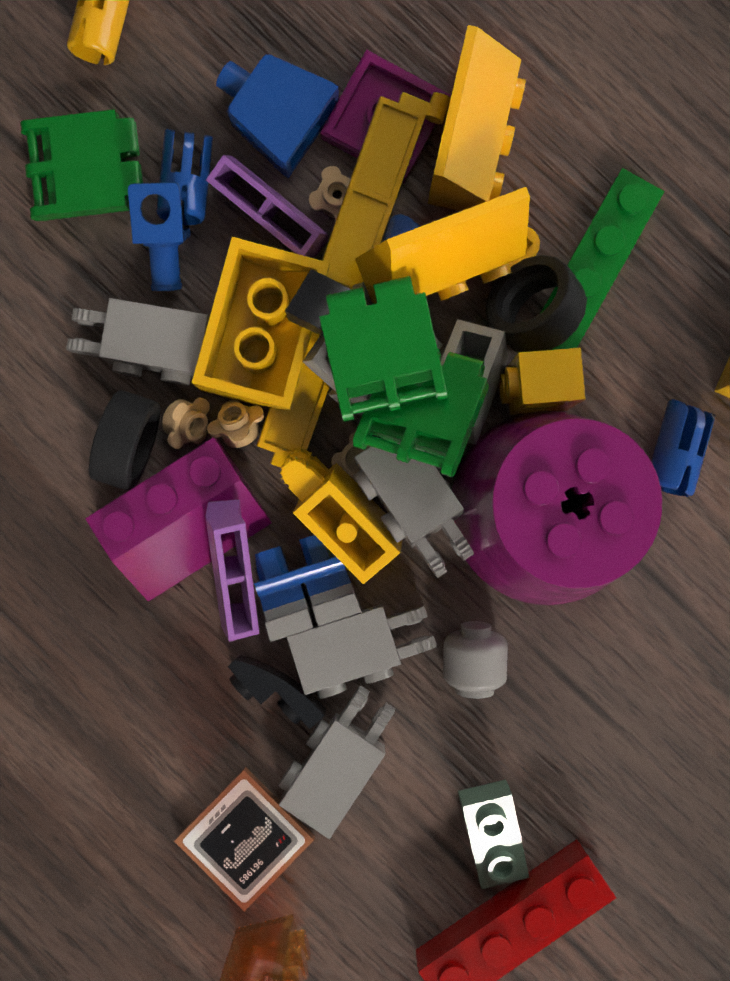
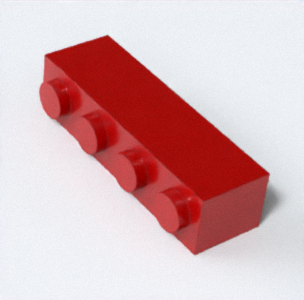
(517, 920)

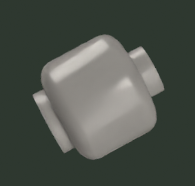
(475, 660)

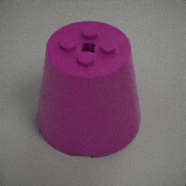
(515, 515)

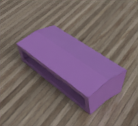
(225, 172)
(236, 619)

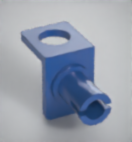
(160, 238)

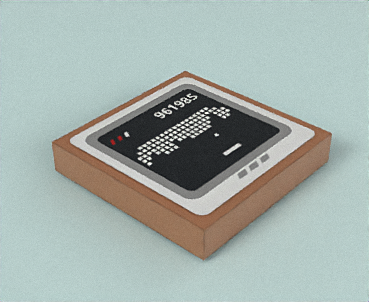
(244, 839)

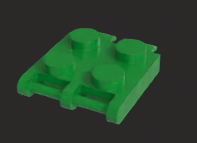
(82, 163)
(381, 347)
(427, 423)

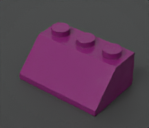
(160, 526)

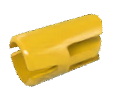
(97, 29)

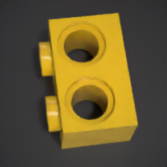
(543, 381)

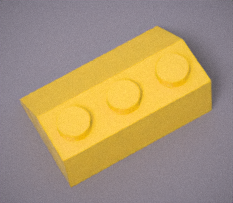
(477, 124)
(453, 248)
(249, 342)

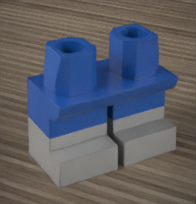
(284, 595)

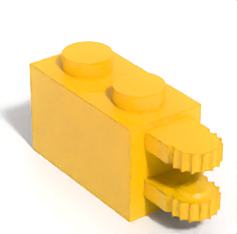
(339, 514)

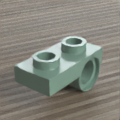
(493, 833)

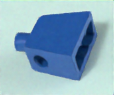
(278, 108)

